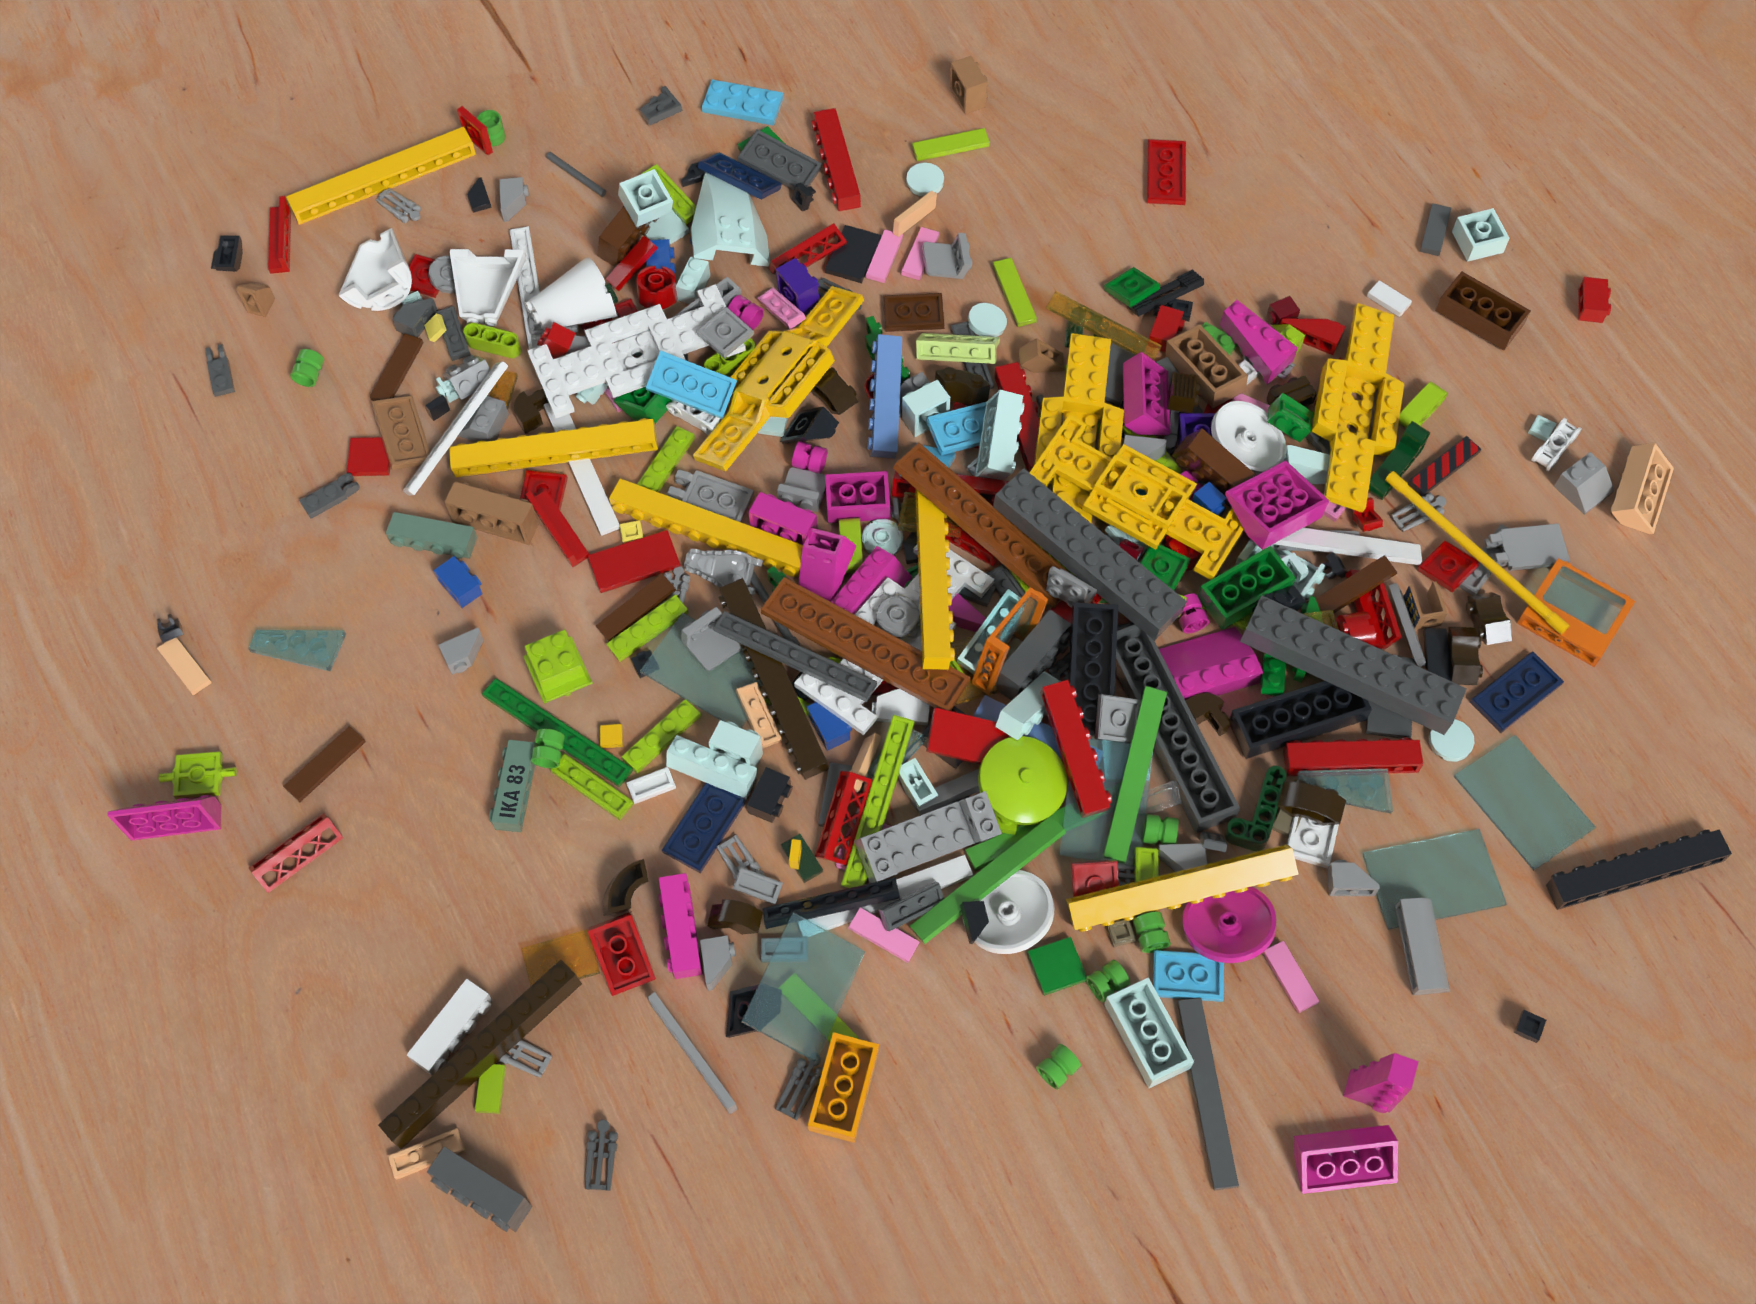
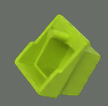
(556, 666)

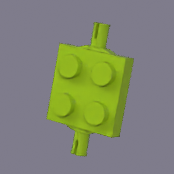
(197, 775)

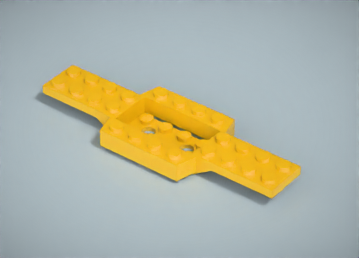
(751, 401)
(1085, 401)
(1336, 408)

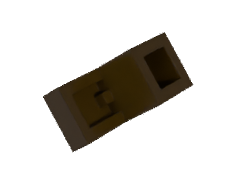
(528, 409)
(1208, 707)
(735, 915)

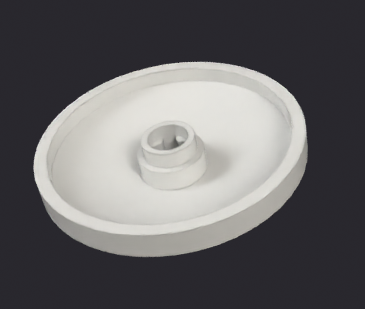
(1248, 435)
(1017, 914)

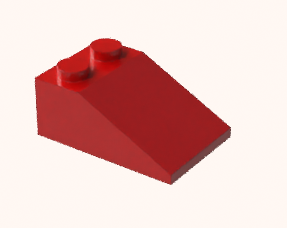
(621, 953)

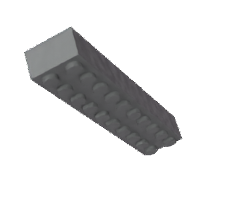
(1089, 554)
(1353, 665)
(1178, 740)

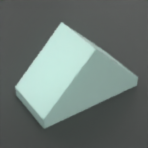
(916, 783)

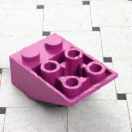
(825, 562)

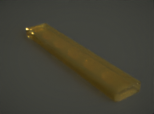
(1102, 326)

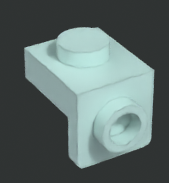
(446, 389)
(1297, 567)

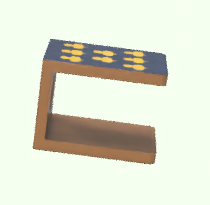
(1436, 603)

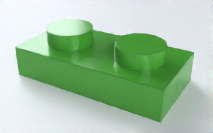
(1221, 338)

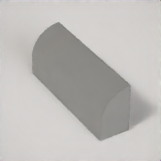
(1422, 946)

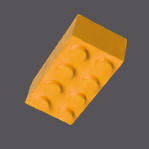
(843, 1087)

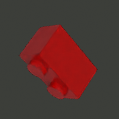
(1593, 300)
(1166, 326)
(557, 339)

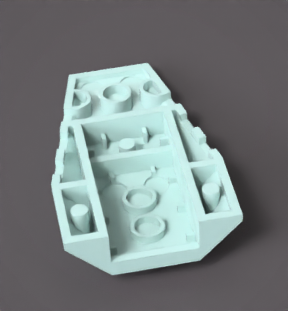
(727, 222)

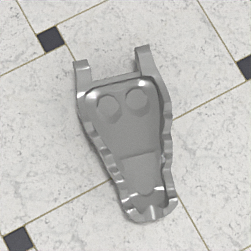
(722, 566)

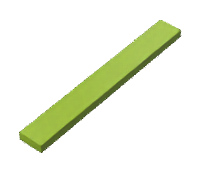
(880, 794)

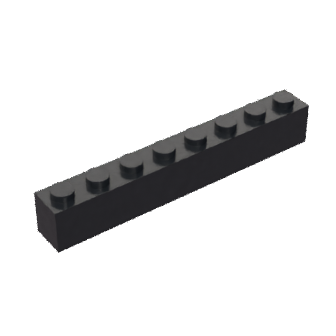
(1637, 869)

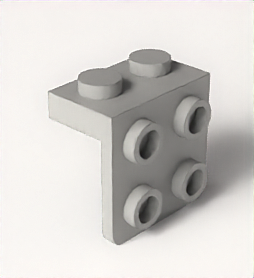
(948, 259)
(467, 376)
(803, 489)
(1068, 587)
(706, 644)

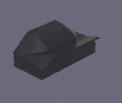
(228, 254)

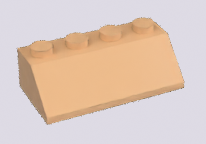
(1642, 488)

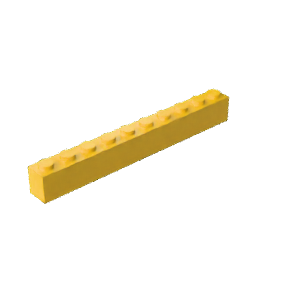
(381, 175)
(553, 447)
(706, 526)
(934, 585)
(1181, 887)

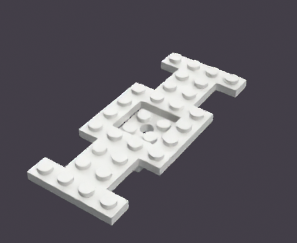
(614, 362)
(849, 707)

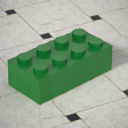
(1241, 587)

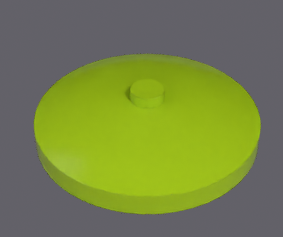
(1023, 780)

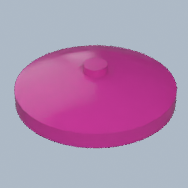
(1231, 926)

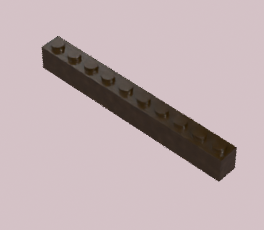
(777, 688)
(479, 1054)

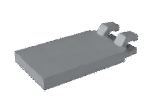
(712, 494)
(1529, 546)

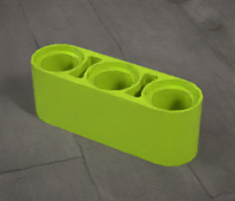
(492, 340)
(727, 367)
(1423, 405)
(851, 529)

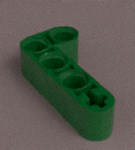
(1399, 459)
(1263, 807)

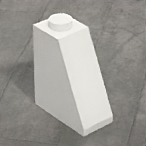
(902, 705)

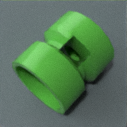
(494, 125)
(307, 368)
(547, 750)
(1160, 830)
(1150, 928)
(1108, 980)
(1061, 1064)

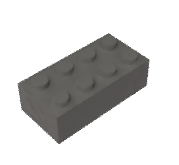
(1034, 655)
(479, 1189)

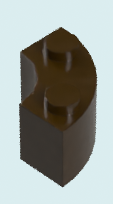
(963, 386)
(835, 392)
(1489, 618)
(1464, 656)
(1312, 802)
(622, 886)

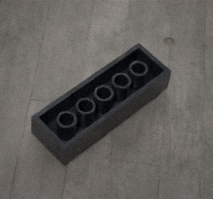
(1092, 656)
(1296, 716)

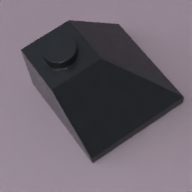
(810, 426)
(738, 1005)

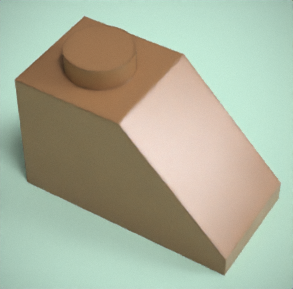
(256, 298)
(1041, 357)

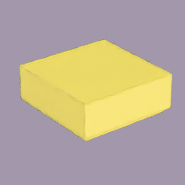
(435, 327)
(631, 531)

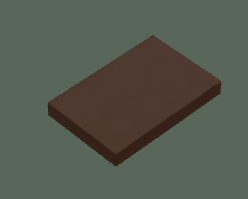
(913, 312)

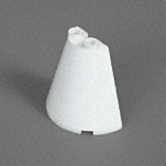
(378, 275)
(484, 283)
(573, 298)

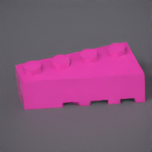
(1258, 341)
(680, 926)
(1382, 1082)

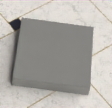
(725, 332)
(1116, 718)

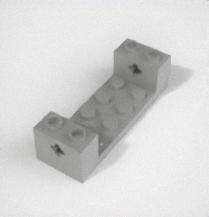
(927, 837)

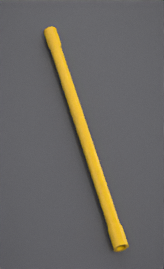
(1550, 617)

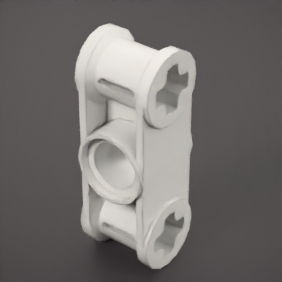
(701, 420)
(1563, 436)

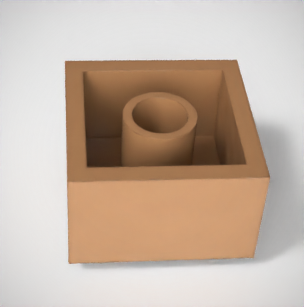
(968, 84)

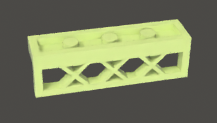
(957, 348)

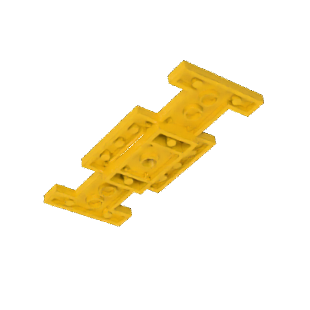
(1164, 504)

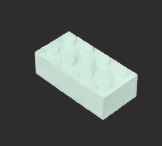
(1000, 435)
(1148, 1032)

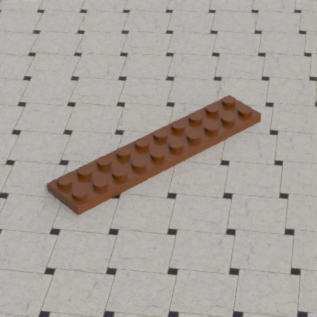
(978, 518)
(863, 644)

